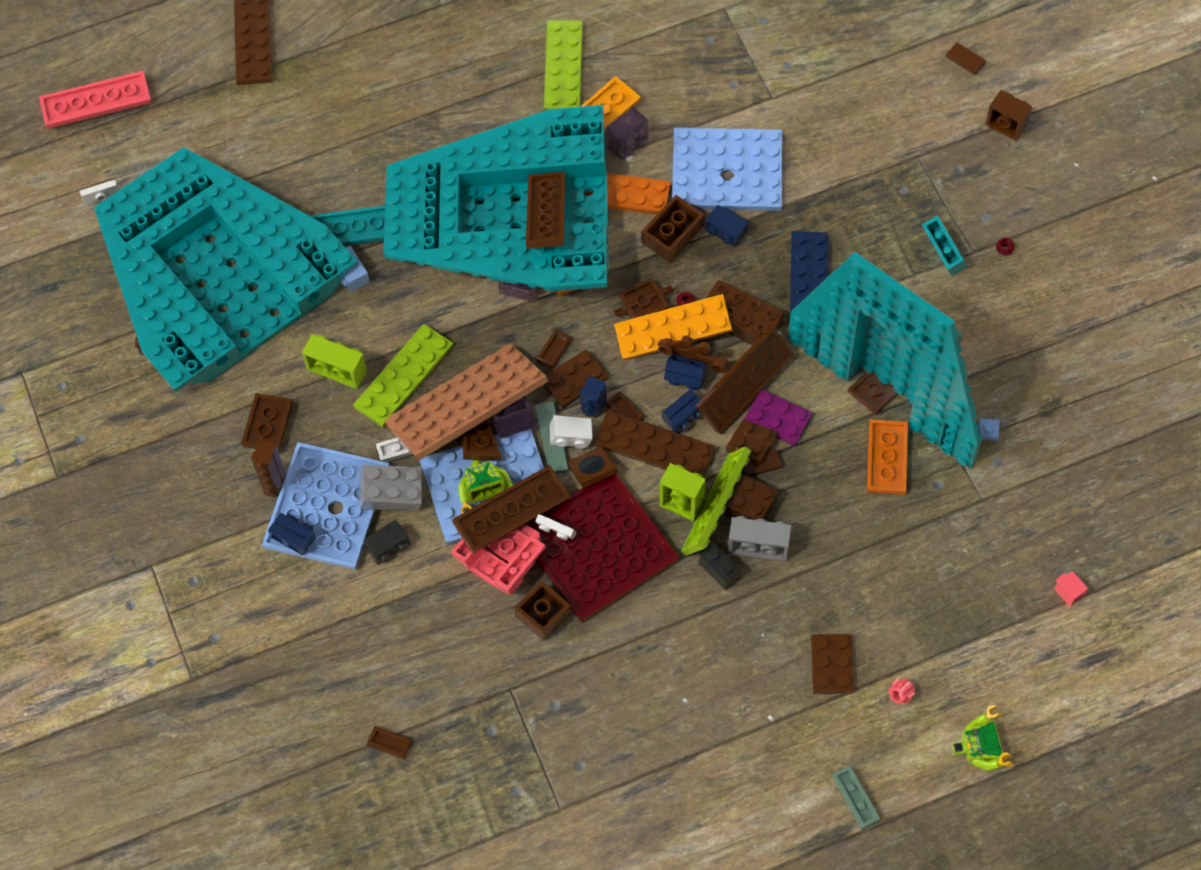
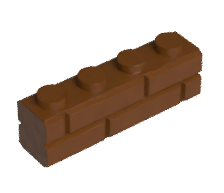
(268, 467)

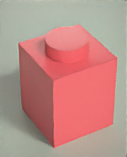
(1070, 588)

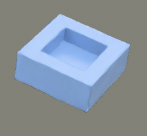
(989, 429)

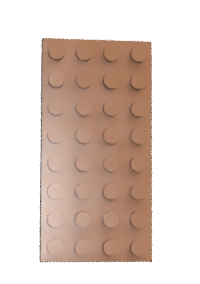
(465, 401)

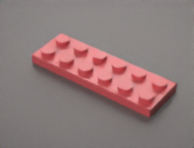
(95, 99)

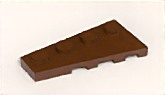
(480, 443)

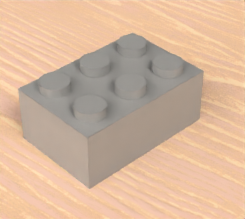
(390, 488)
(759, 538)

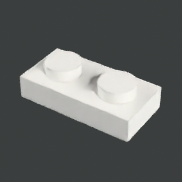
(392, 450)
(562, 531)

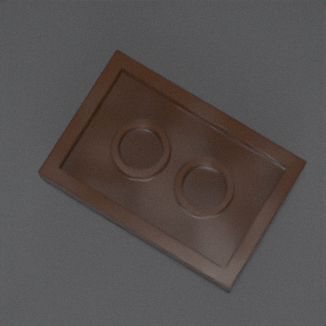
(569, 378)
(267, 420)
(832, 664)

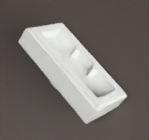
(99, 192)

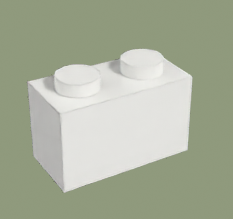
(570, 431)

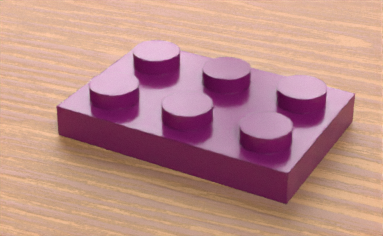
(779, 416)

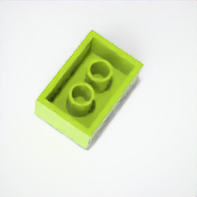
(334, 361)
(682, 492)

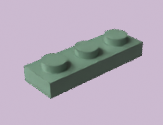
(855, 797)

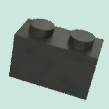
(387, 542)
(719, 566)

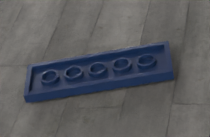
(808, 264)

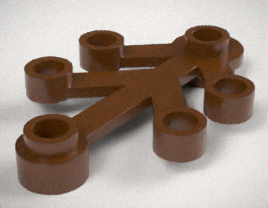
(670, 347)

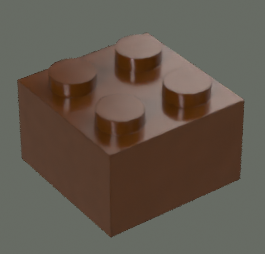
(1008, 115)
(751, 499)
(542, 610)

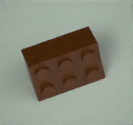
(672, 228)

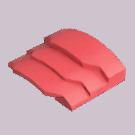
(505, 560)

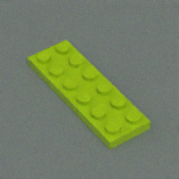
(563, 64)
(403, 375)
(715, 502)

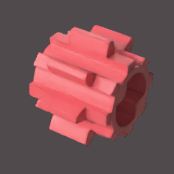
(902, 691)

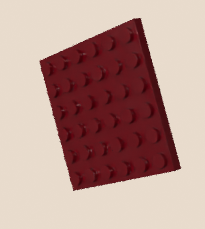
(612, 547)

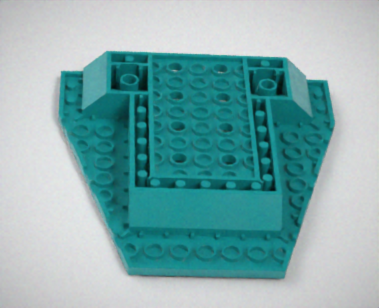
(436, 215)
(169, 218)
(879, 324)

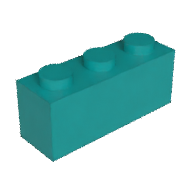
(944, 245)

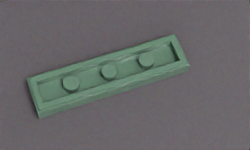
(554, 455)

